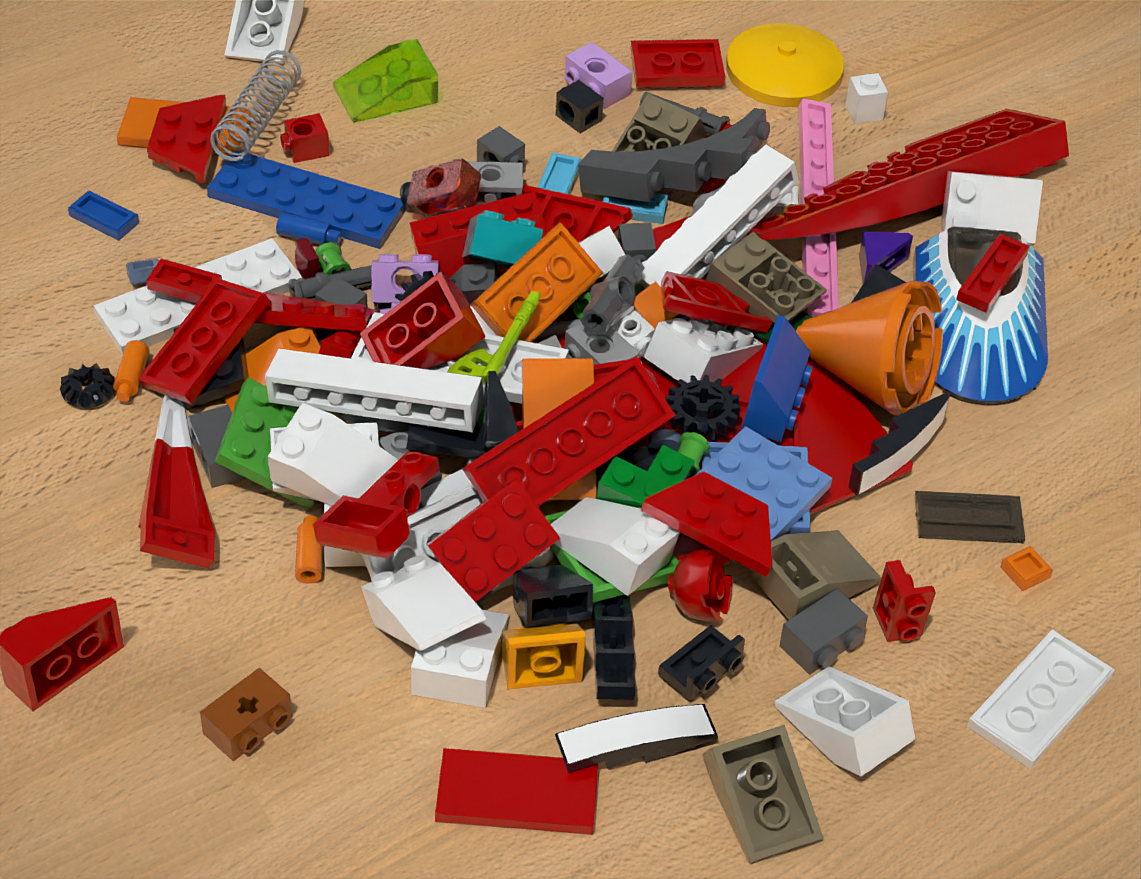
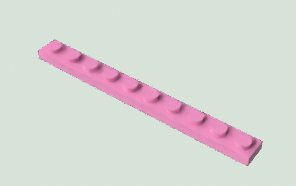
(816, 172)

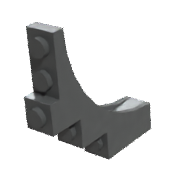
(681, 167)

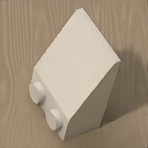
(263, 28)
(992, 203)
(326, 457)
(616, 541)
(420, 603)
(462, 664)
(849, 719)

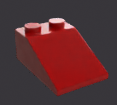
(425, 327)
(58, 648)

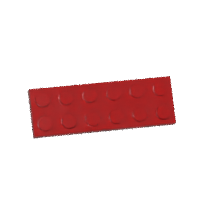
(574, 436)

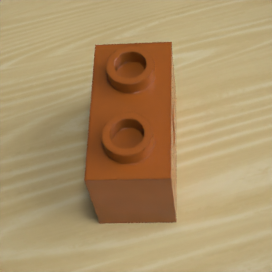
(246, 714)

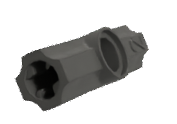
(612, 294)

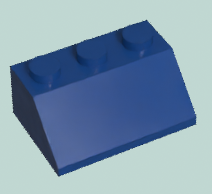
(778, 383)

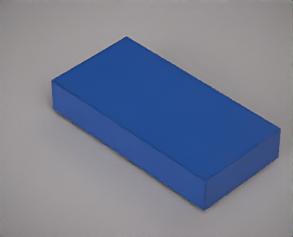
(103, 215)

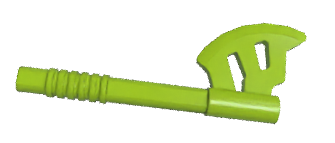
(496, 361)

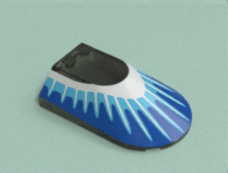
(994, 353)

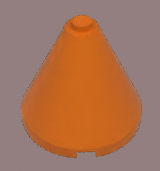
(882, 344)

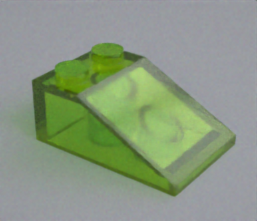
(389, 82)

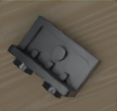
(702, 662)

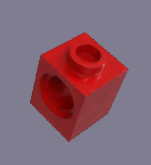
(305, 138)

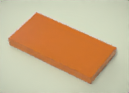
(141, 117)
(554, 269)
(545, 387)

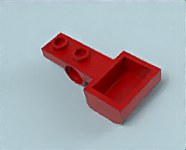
(378, 519)

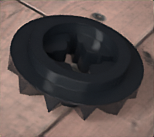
(95, 393)

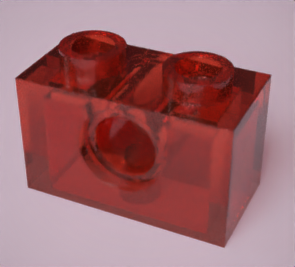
(444, 188)

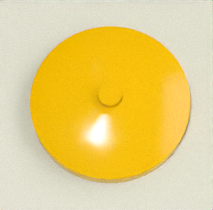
(784, 64)

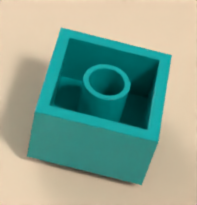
(499, 240)

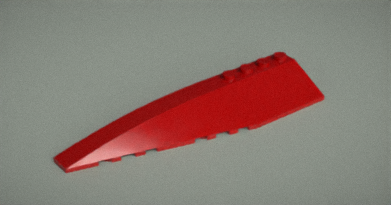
(996, 145)

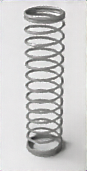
(282, 84)

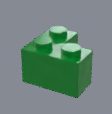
(631, 485)

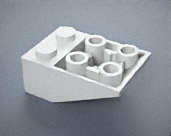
(700, 348)

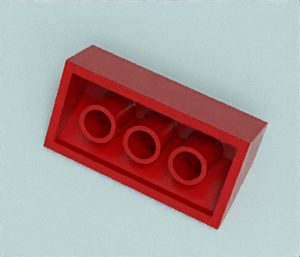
(446, 233)

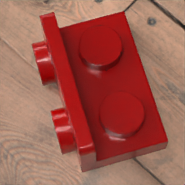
(900, 606)

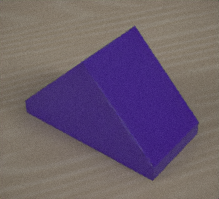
(884, 249)

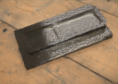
(969, 517)

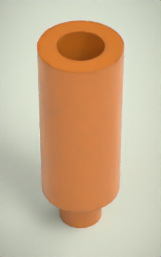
(130, 369)
(308, 553)

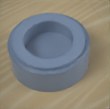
(664, 437)

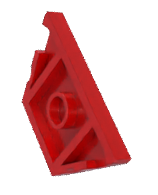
(184, 134)
(578, 214)
(709, 301)
(717, 518)

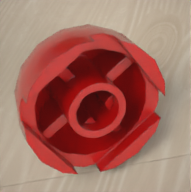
(701, 585)

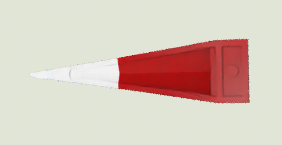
(174, 509)

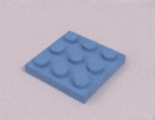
(770, 476)

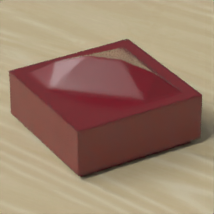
(306, 258)

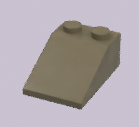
(763, 793)

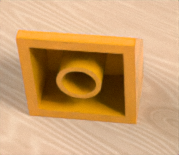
(543, 655)

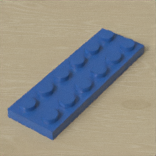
(277, 188)

